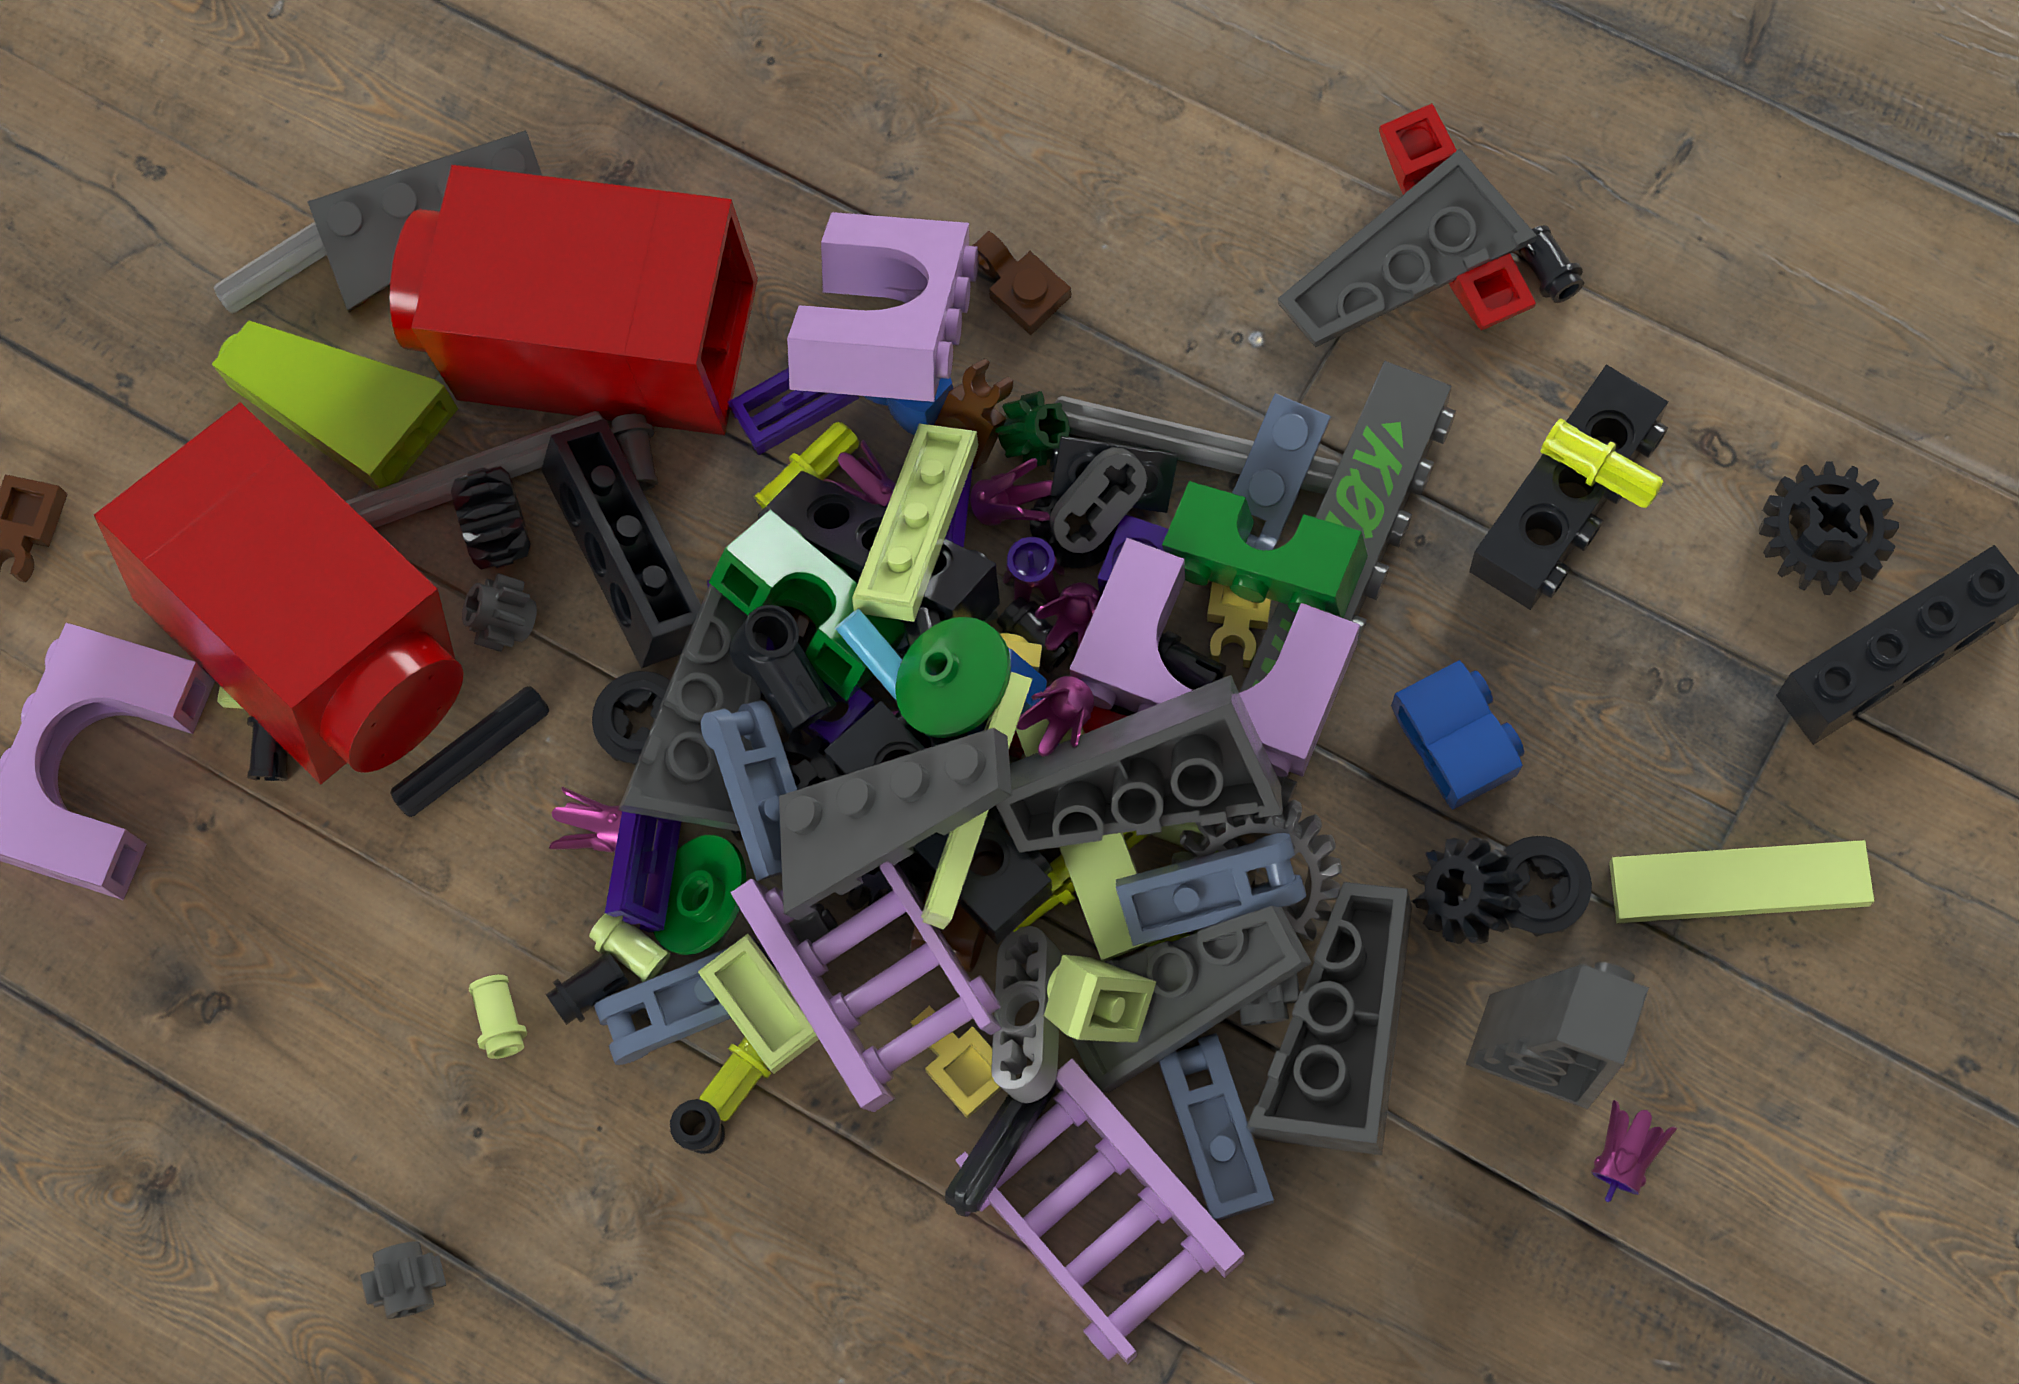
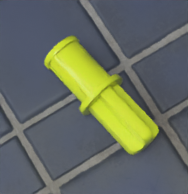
(817, 460)
(1601, 464)
(735, 1079)

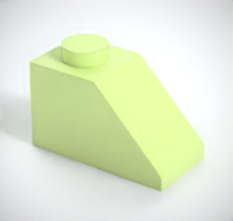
(1097, 1000)

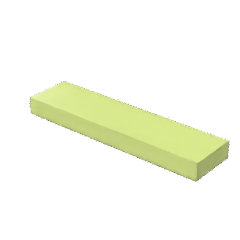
(915, 522)
(964, 839)
(1094, 872)
(1741, 881)

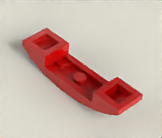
(1415, 148)

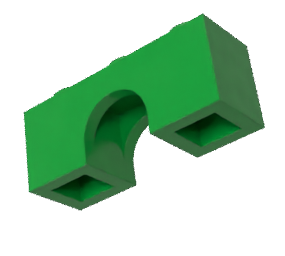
(781, 568)
(1313, 568)

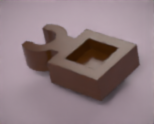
(972, 408)
(27, 518)

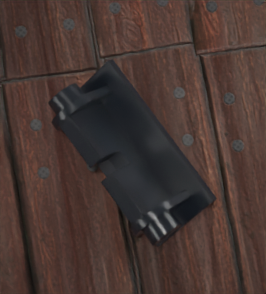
(1076, 454)

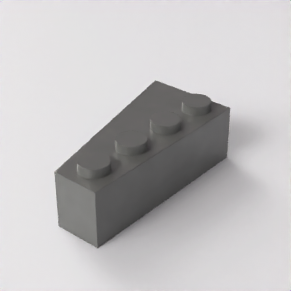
(1146, 772)
(1561, 1031)
(1339, 1049)

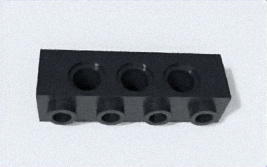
(845, 530)
(621, 540)
(1506, 556)
(1902, 645)
(992, 901)

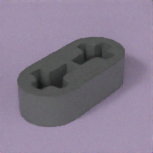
(1109, 508)

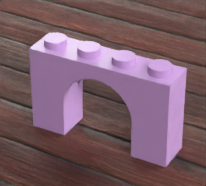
(893, 349)
(1125, 668)
(83, 682)

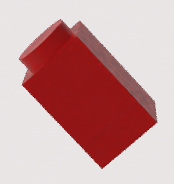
(577, 297)
(286, 598)

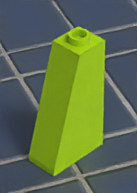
(341, 403)

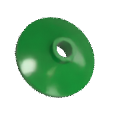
(966, 689)
(700, 894)

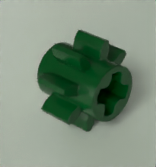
(1032, 428)

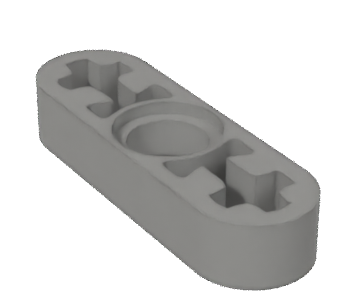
(1037, 1037)

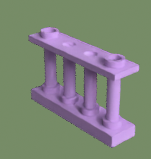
(838, 1015)
(1159, 1200)

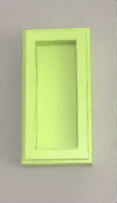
(759, 1003)

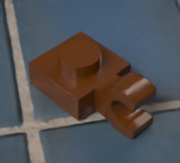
(1023, 288)

